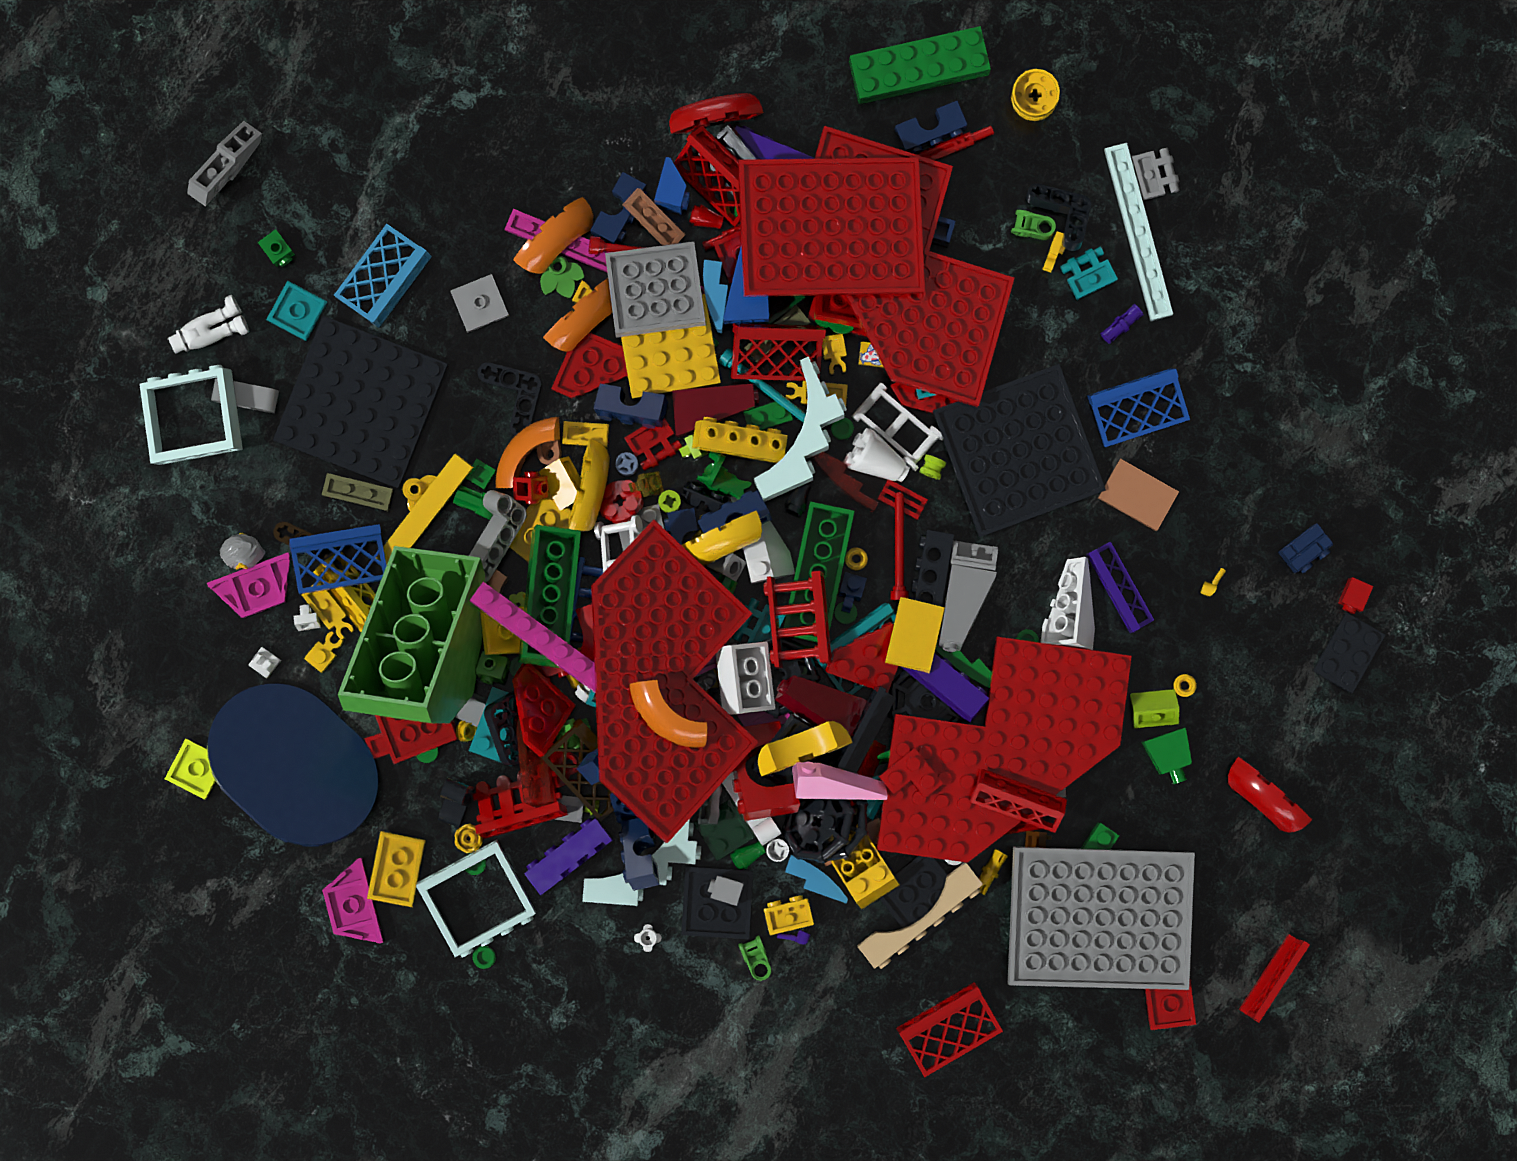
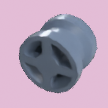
(625, 460)

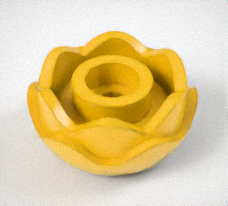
(461, 839)

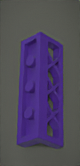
(1113, 590)

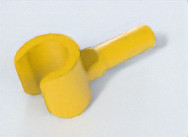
(1208, 588)

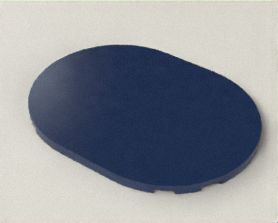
(292, 764)

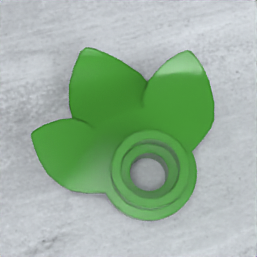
(563, 279)

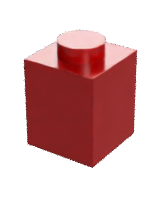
(1355, 595)

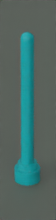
(726, 361)

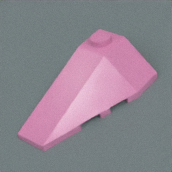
(828, 782)

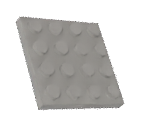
(655, 289)

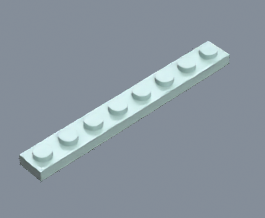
(1138, 232)

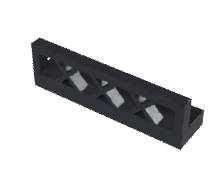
(866, 730)

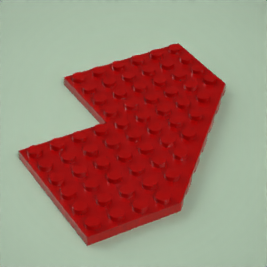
(950, 331)
(663, 622)
(1045, 726)

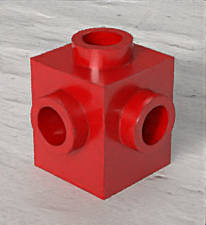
(530, 487)

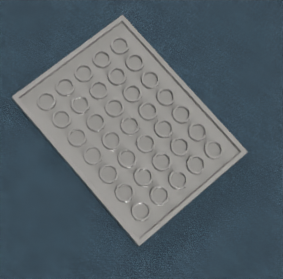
(1101, 918)

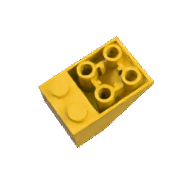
(865, 873)

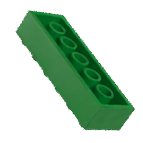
(919, 65)
(821, 550)
(550, 585)

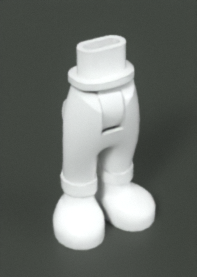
(198, 333)

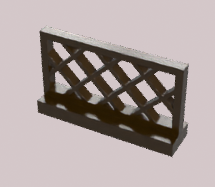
(590, 740)

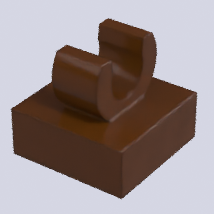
(1036, 839)

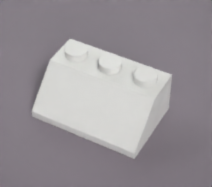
(745, 678)

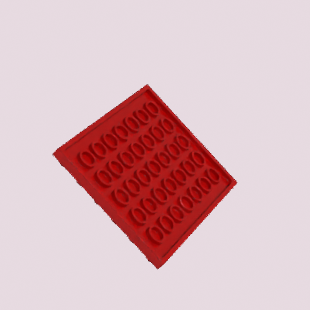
(831, 226)

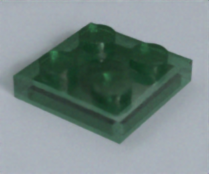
(728, 833)

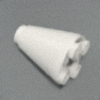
(876, 457)

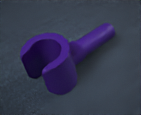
(801, 938)

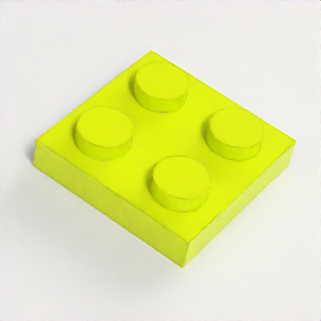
(192, 770)

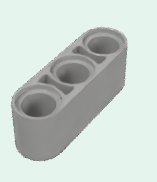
(250, 396)

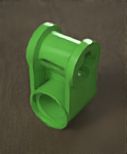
(1032, 224)
(755, 957)

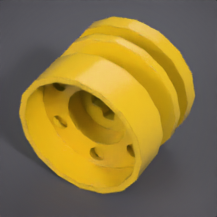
(1044, 85)

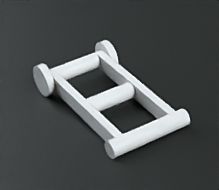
(932, 432)
(601, 532)

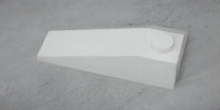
(767, 555)
(1072, 611)

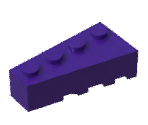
(767, 148)
(568, 856)

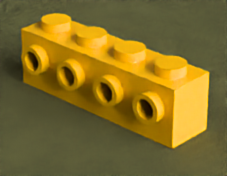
(739, 441)

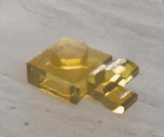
(648, 483)

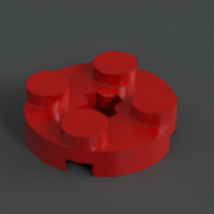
(611, 510)

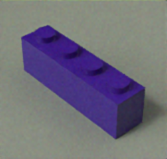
(952, 688)

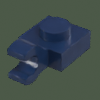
(851, 589)

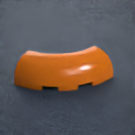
(555, 236)
(577, 324)
(521, 446)
(663, 719)

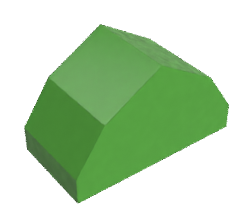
(418, 639)

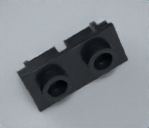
(697, 492)

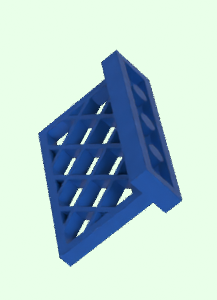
(1133, 388)
(334, 540)

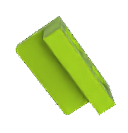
(1154, 708)

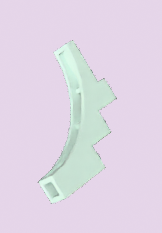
(792, 468)
(615, 890)

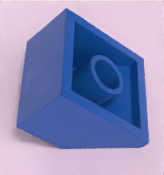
(672, 190)

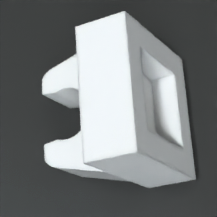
(306, 619)
(264, 662)

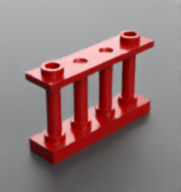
(817, 606)

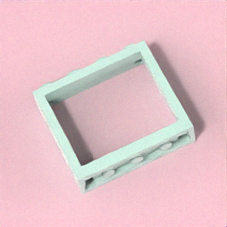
(229, 412)
(460, 865)

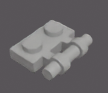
(1149, 177)

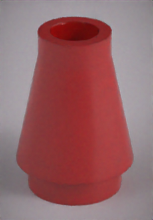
(705, 217)

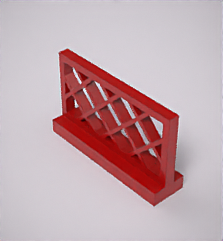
(725, 165)
(774, 332)
(1273, 977)
(940, 1012)

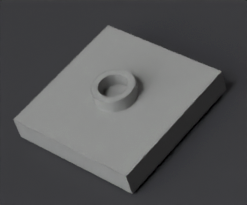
(479, 303)

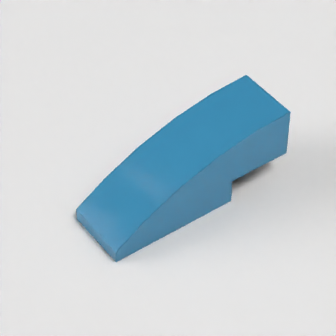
(715, 292)
(815, 879)

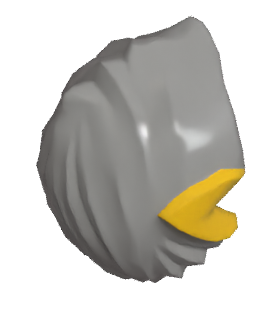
(241, 551)

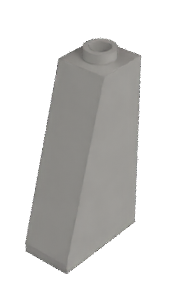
(963, 601)

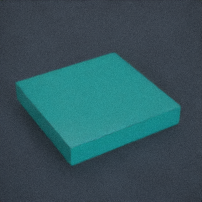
(297, 311)

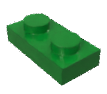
(768, 416)

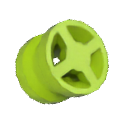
(932, 467)
(672, 503)

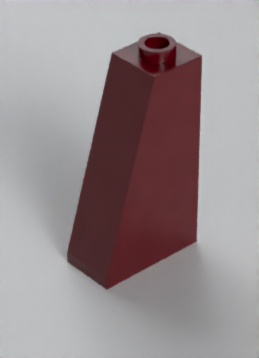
(711, 402)
(820, 703)

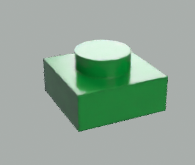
(481, 474)

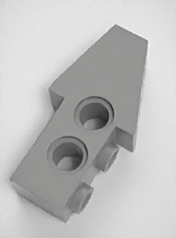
(224, 163)

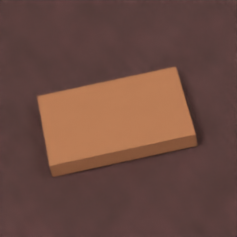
(1138, 494)

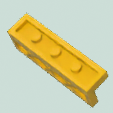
(348, 597)

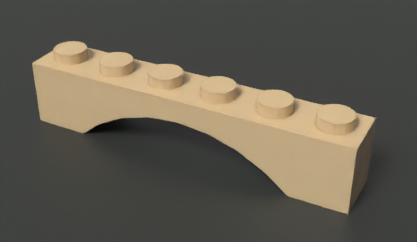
(958, 886)

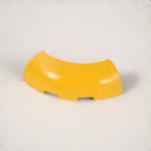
(593, 484)
(732, 537)
(802, 747)

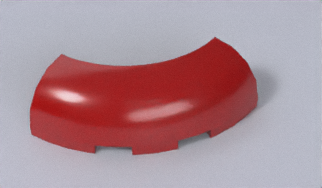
(711, 110)
(1266, 797)

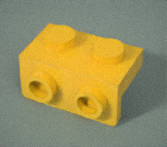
(789, 915)

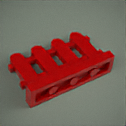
(510, 818)

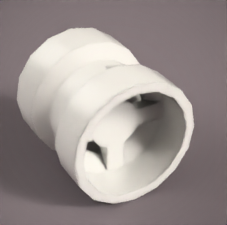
(777, 850)

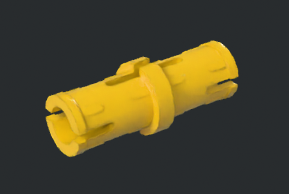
(991, 869)

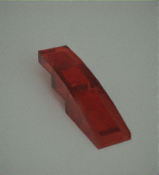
(835, 471)

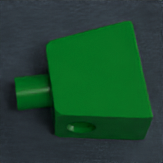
(1170, 753)

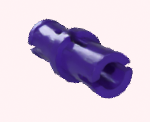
(1121, 324)

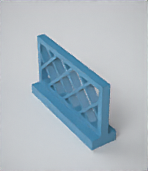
(394, 289)

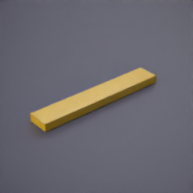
(428, 505)

